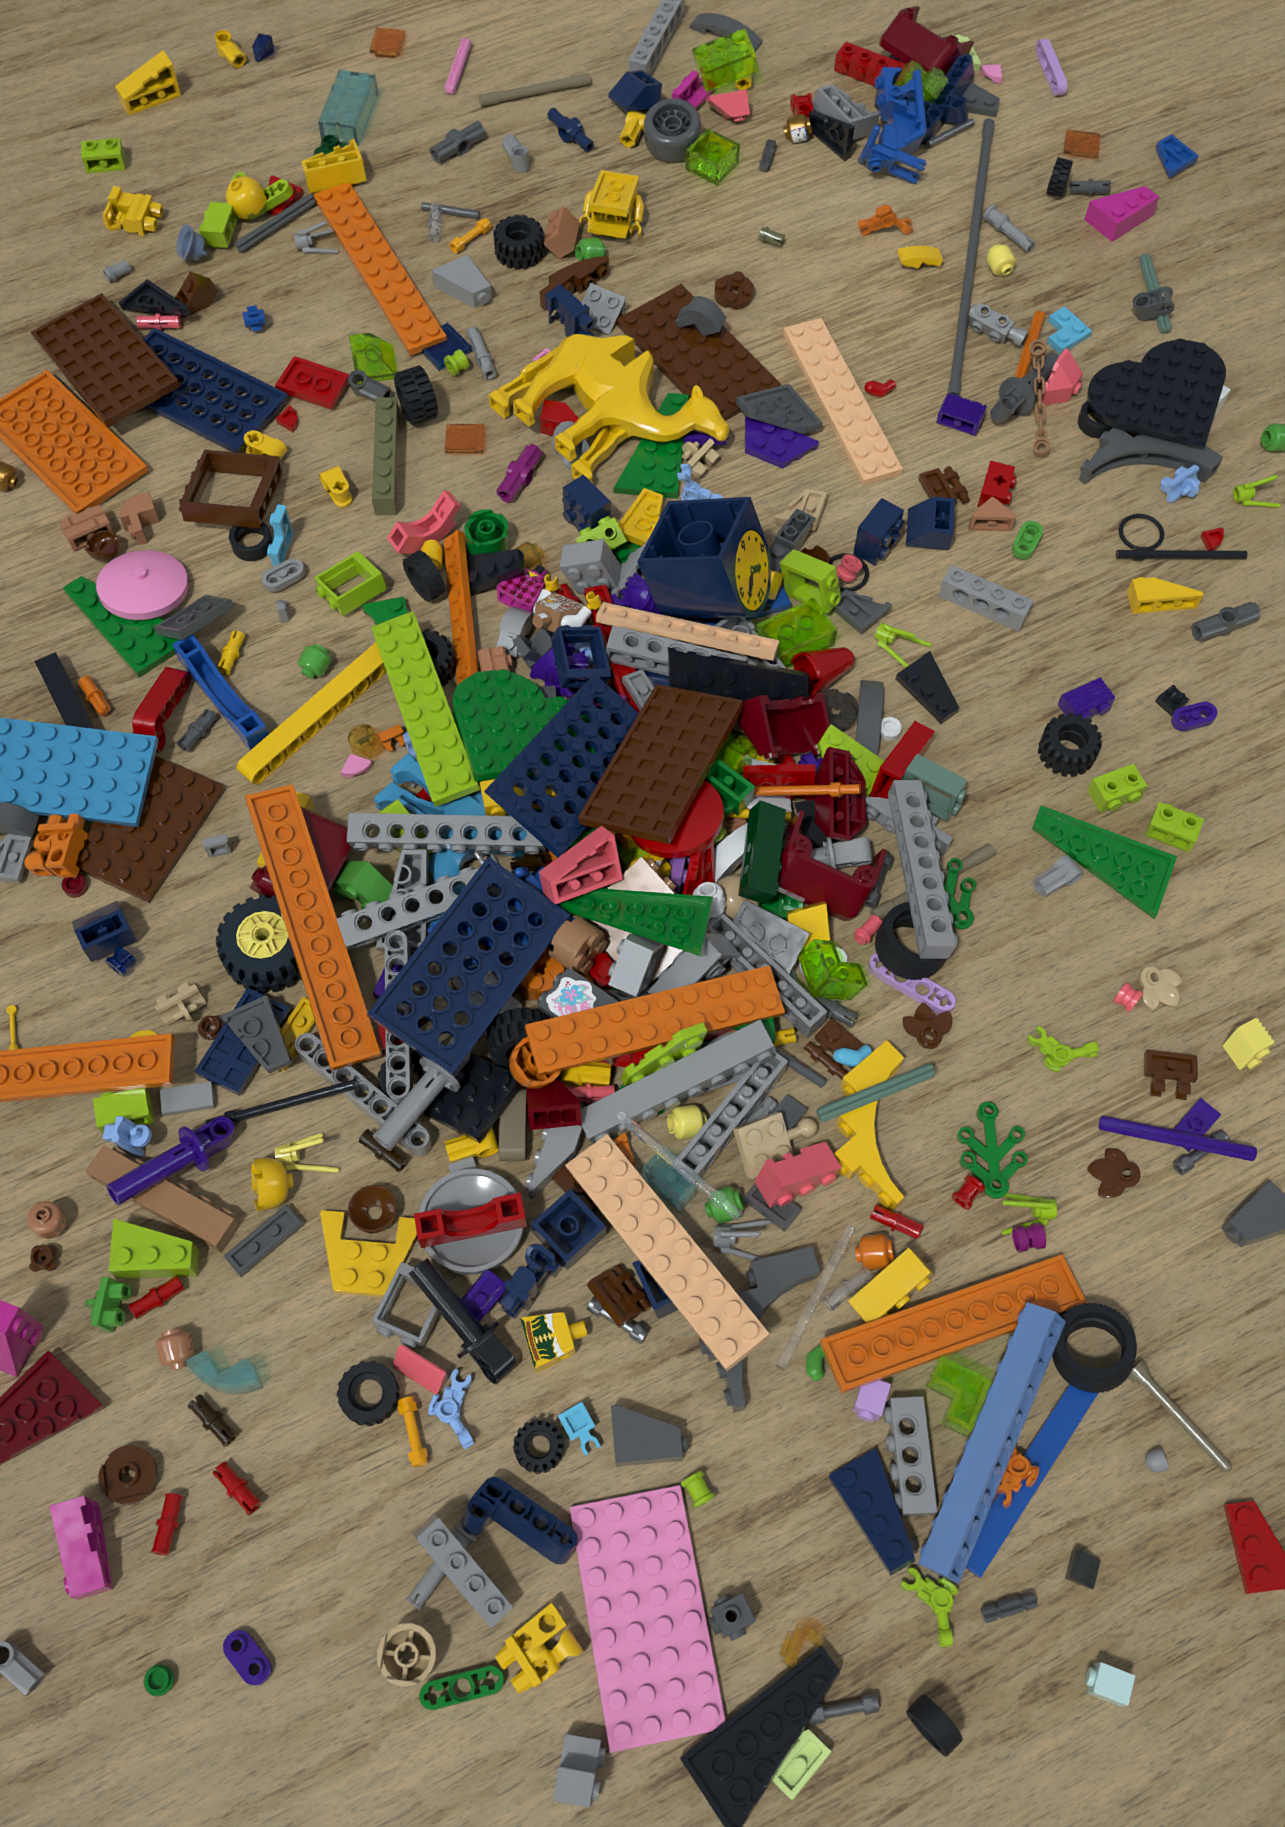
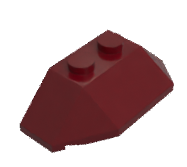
(845, 815)

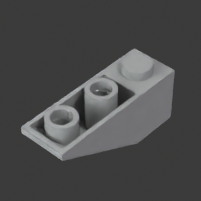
(559, 1148)

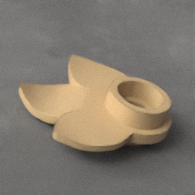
(1162, 989)

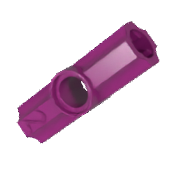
(519, 473)

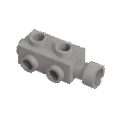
(990, 325)

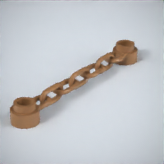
(1043, 441)

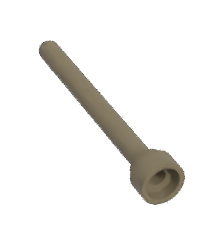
(1142, 1376)

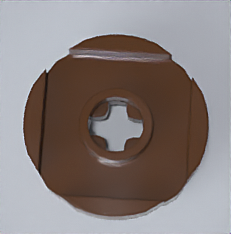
(734, 282)
(141, 1485)

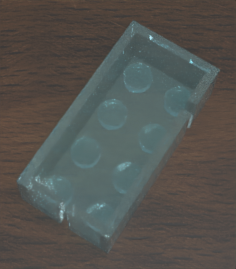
(349, 106)

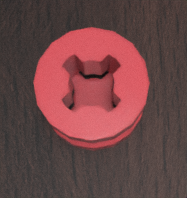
(848, 568)
(1128, 997)

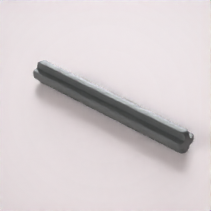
(275, 223)

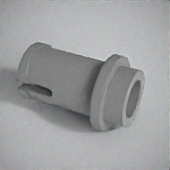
(116, 270)

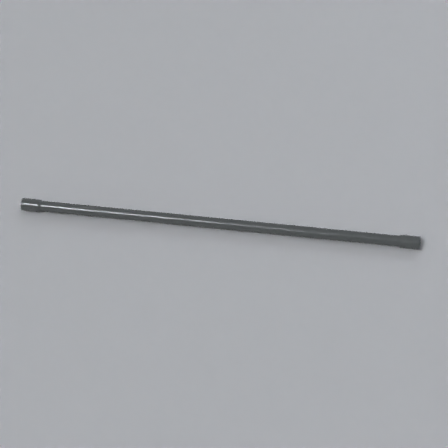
(955, 380)

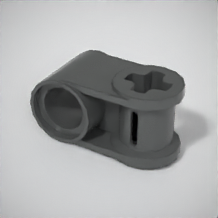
(1151, 303)

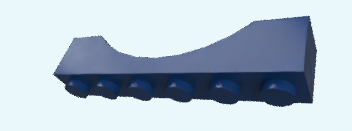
(209, 679)

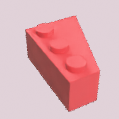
(582, 868)
(797, 1174)

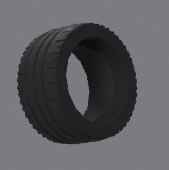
(894, 955)
(1103, 1318)

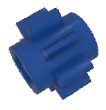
(254, 318)

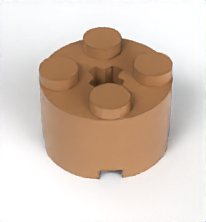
(577, 944)

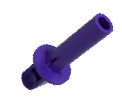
(193, 1148)

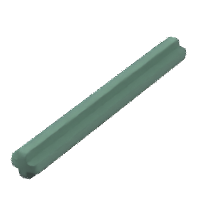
(1152, 283)
(875, 1092)

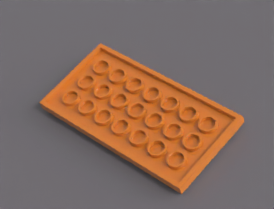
(65, 443)

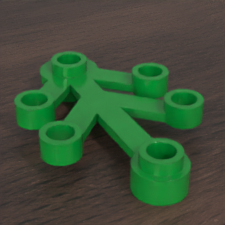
(963, 906)
(991, 1153)

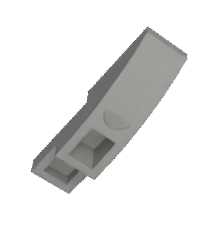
(879, 811)

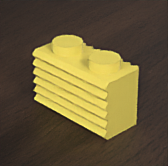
(1249, 1045)

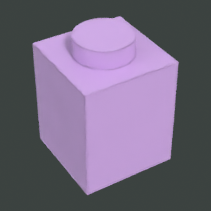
(871, 1401)

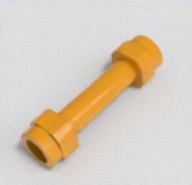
(482, 227)
(418, 1455)

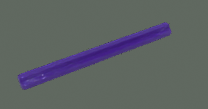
(1177, 1138)

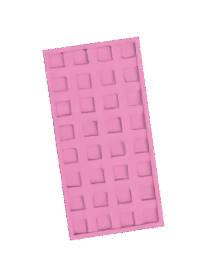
(646, 1619)

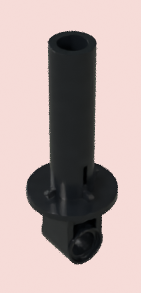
(478, 1339)

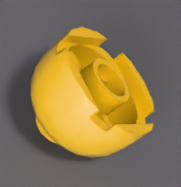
(245, 196)
(270, 1183)

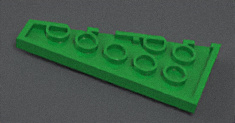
(655, 462)

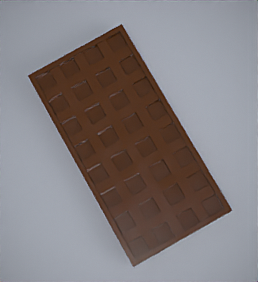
(689, 359)
(105, 360)
(661, 763)

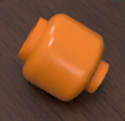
(875, 1251)

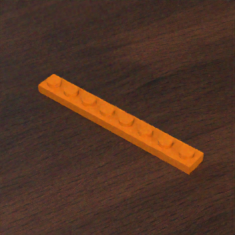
(460, 606)

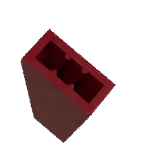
(553, 1107)

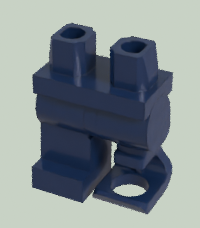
(569, 310)
(528, 1279)

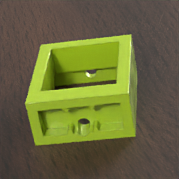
(797, 567)
(341, 573)

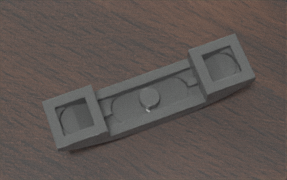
(723, 25)
(869, 714)

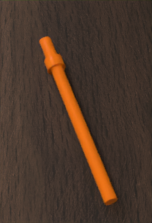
(835, 789)

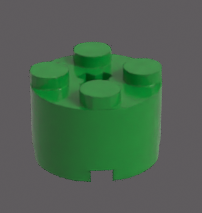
(486, 532)

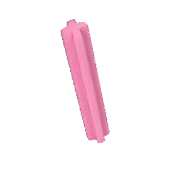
(457, 66)

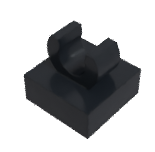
(1172, 699)

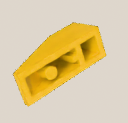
(1160, 595)

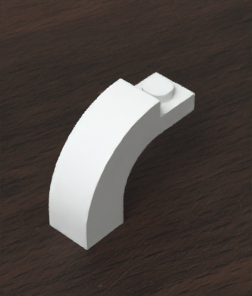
(729, 853)

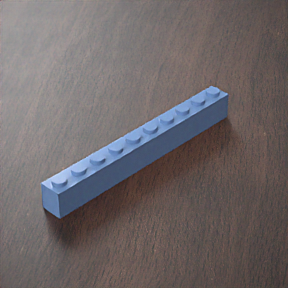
(991, 1443)

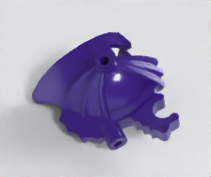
(636, 596)
(546, 669)

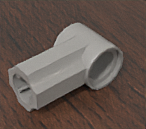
(516, 152)
(1062, 873)
(21, 1669)

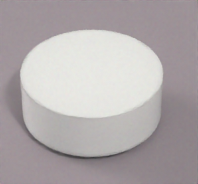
(890, 728)

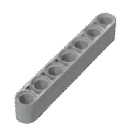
(393, 1052)
(367, 1104)

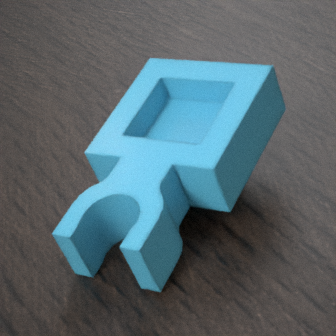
(577, 1424)

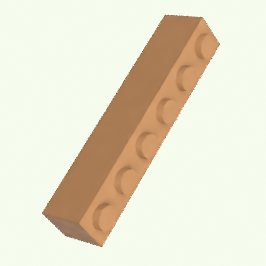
(169, 1201)

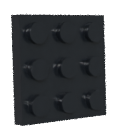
(479, 1101)

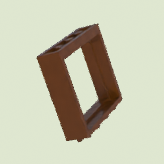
(234, 463)

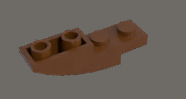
(577, 276)

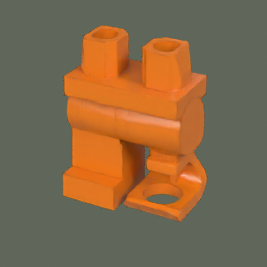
(58, 846)

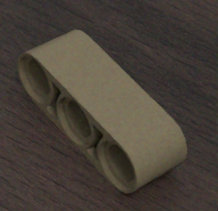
(514, 1129)

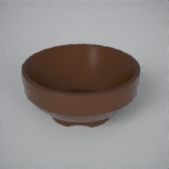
(365, 1199)

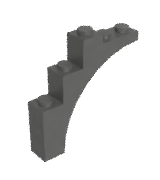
(1121, 450)
(770, 1279)

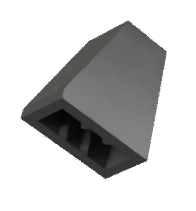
(1259, 1218)
(644, 1439)

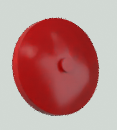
(696, 830)

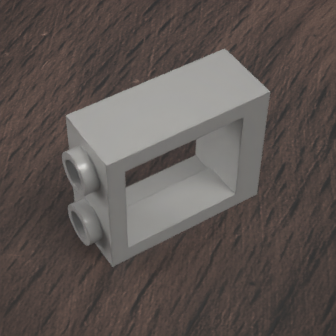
(387, 1329)

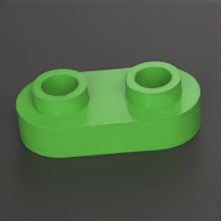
(1026, 543)

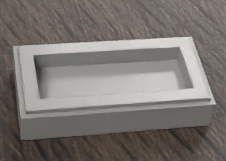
(187, 1098)

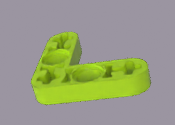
(277, 193)

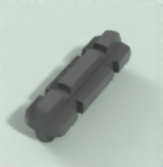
(767, 155)
(1009, 1607)

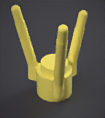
(289, 1153)

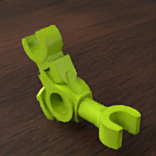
(1058, 1054)
(938, 1598)

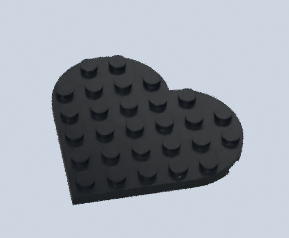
(1164, 395)

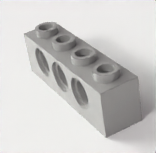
(985, 598)
(913, 1412)
(462, 1570)

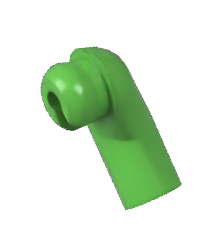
(814, 1363)

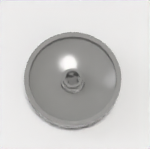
(465, 1191)

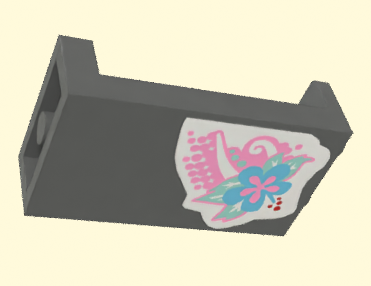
(573, 994)

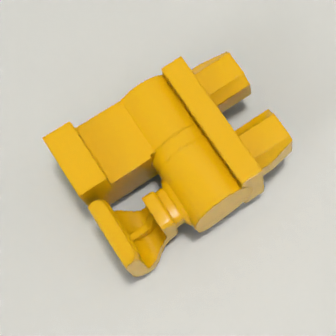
(132, 212)
(529, 1649)

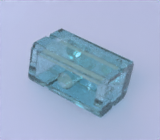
(669, 1182)

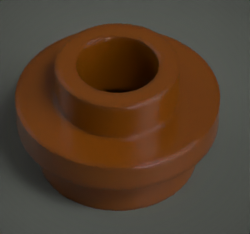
(209, 1021)

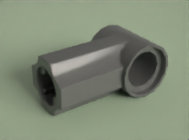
(369, 388)

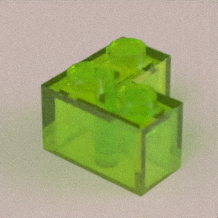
(932, 81)
(829, 976)
(963, 1388)

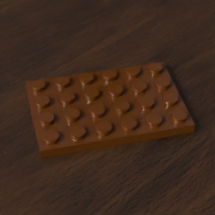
(143, 856)

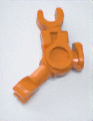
(884, 218)
(1016, 1471)

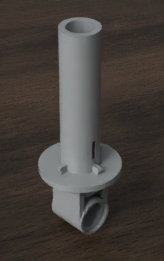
(844, 854)
(417, 1101)

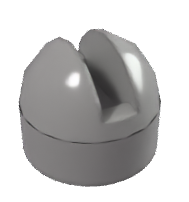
(1156, 1461)

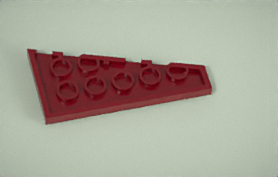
(41, 1406)

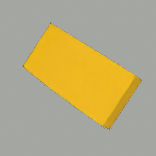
(914, 256)

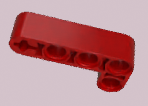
(160, 704)

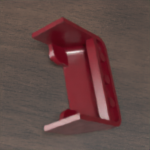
(915, 42)
(817, 882)

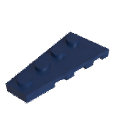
(872, 1505)

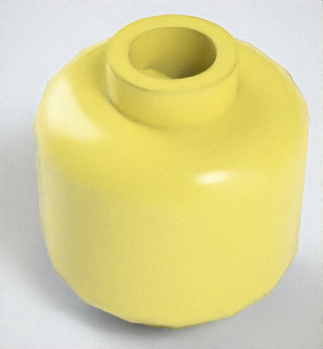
(1001, 260)
(685, 1121)

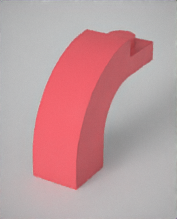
(410, 536)

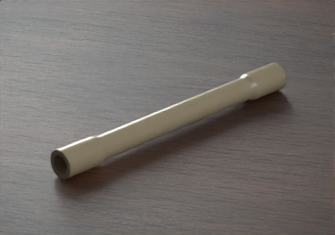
(572, 82)
(975, 858)

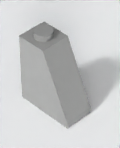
(463, 281)

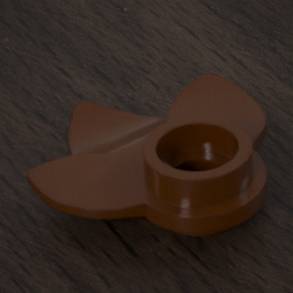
(927, 1023)
(1110, 1172)

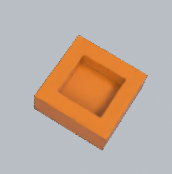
(396, 733)

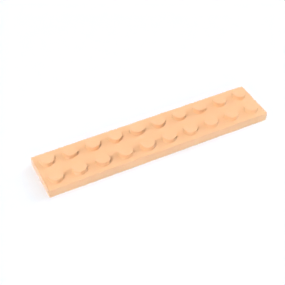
(842, 402)
(668, 1253)

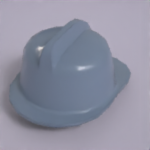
(190, 244)

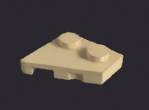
(810, 502)

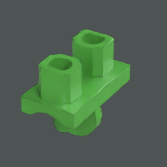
(105, 1305)

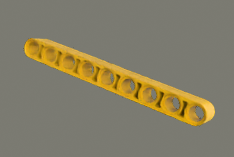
(312, 716)

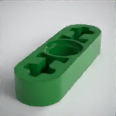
(438, 1686)

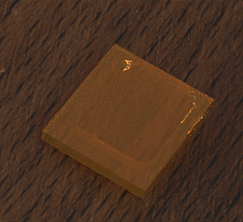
(387, 42)
(1081, 143)
(464, 438)

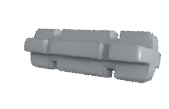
(766, 1108)

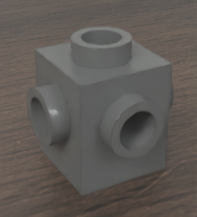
(739, 1608)

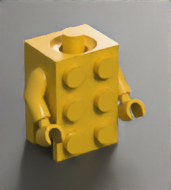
(613, 205)

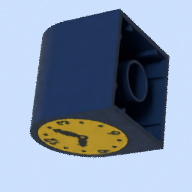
(708, 560)

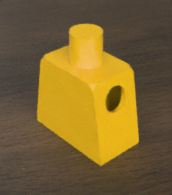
(811, 919)

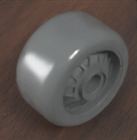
(671, 129)

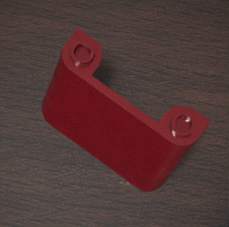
(784, 725)
(330, 846)

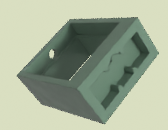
(942, 779)

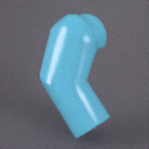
(851, 1057)

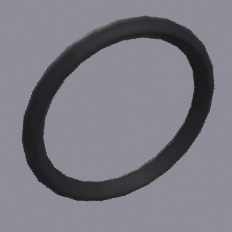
(1156, 522)
(865, 567)

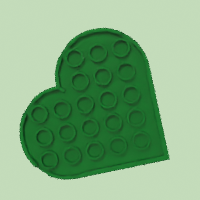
(500, 717)

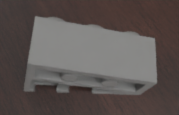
(838, 105)

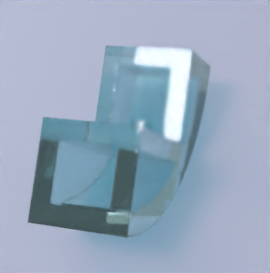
(234, 1380)

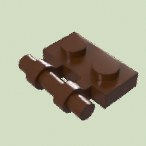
(937, 485)
(831, 1038)
(615, 1298)

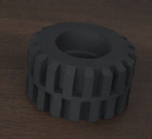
(518, 241)
(416, 395)
(442, 652)
(1075, 730)
(507, 1031)

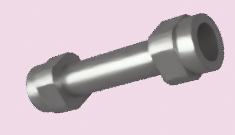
(874, 896)
(1186, 1163)
(637, 1332)
(867, 1704)

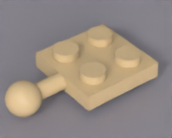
(768, 1139)

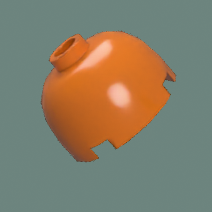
(524, 1069)

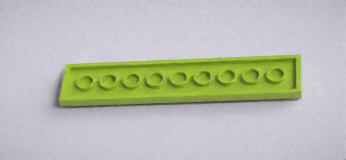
(424, 709)

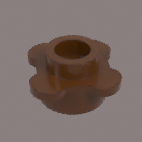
(36, 1258)

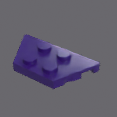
(775, 443)

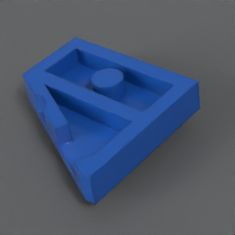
(1175, 155)

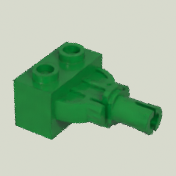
(732, 787)

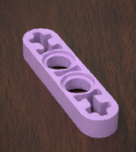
(1051, 67)
(909, 989)

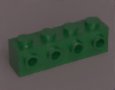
(762, 852)

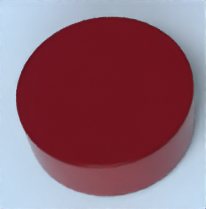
(74, 886)

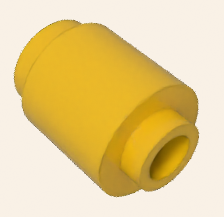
(434, 551)

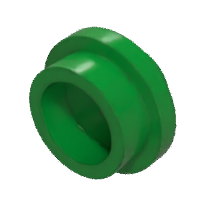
(159, 1680)

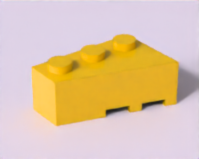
(149, 85)
(334, 168)
(892, 1287)

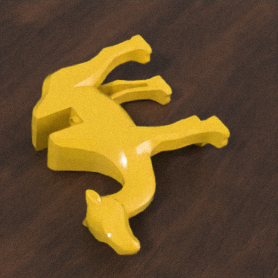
(612, 390)

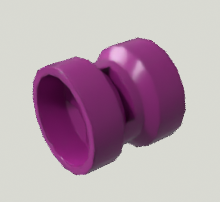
(1029, 1237)

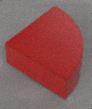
(288, 419)
(1212, 538)

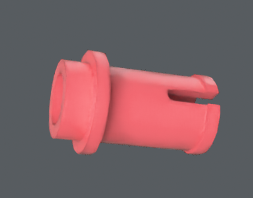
(868, 929)

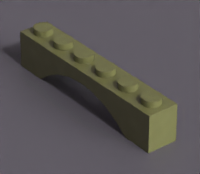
(384, 460)

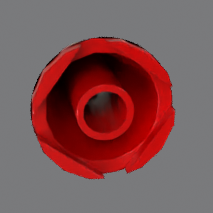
(823, 666)

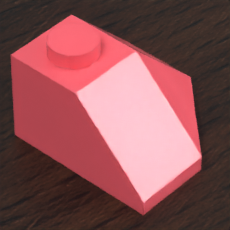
(731, 105)
(1063, 380)

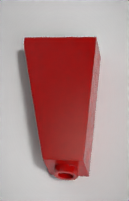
(914, 742)

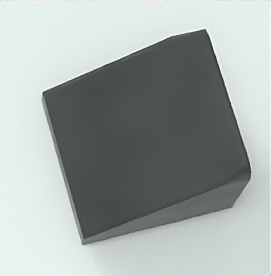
(1082, 1569)

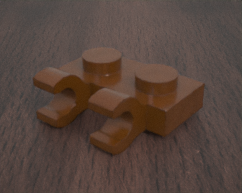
(1170, 1066)

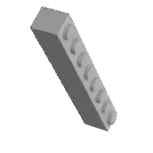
(678, 1081)

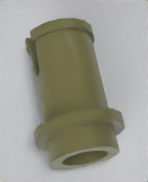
(771, 236)

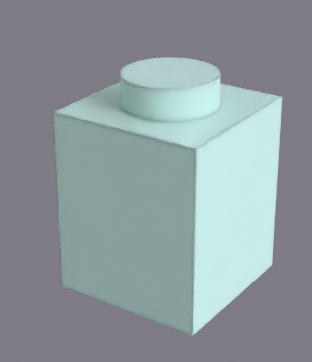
(1109, 1684)

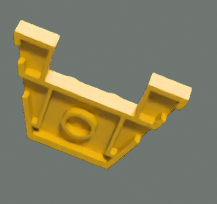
(363, 1265)

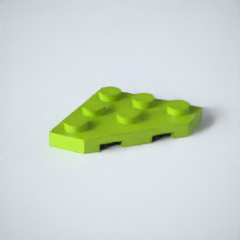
(865, 759)
(683, 1044)

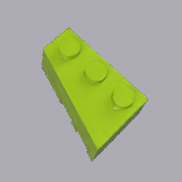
(149, 1253)

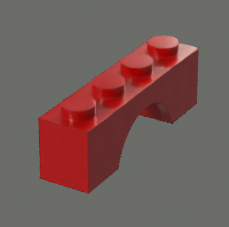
(447, 1226)

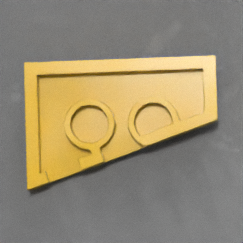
(642, 517)

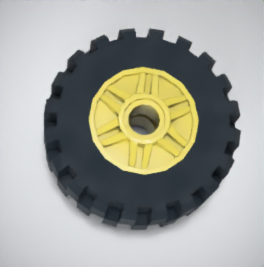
(257, 946)

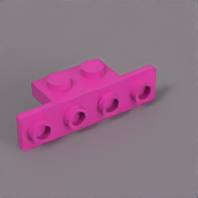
(691, 90)

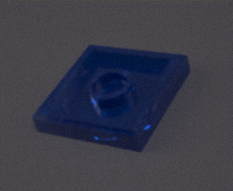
(454, 341)

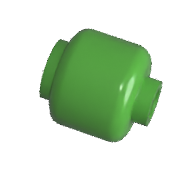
(589, 248)
(1274, 438)
(314, 661)
(720, 1215)

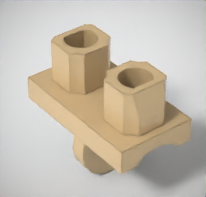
(706, 453)
(179, 1005)

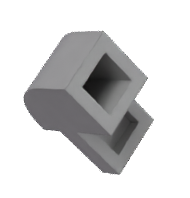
(514, 623)

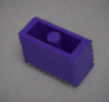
(961, 414)
(1087, 699)

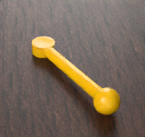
(12, 1011)

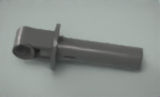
(1018, 394)

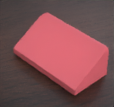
(419, 1369)

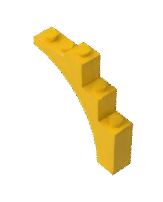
(861, 1152)

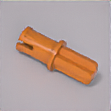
(94, 695)

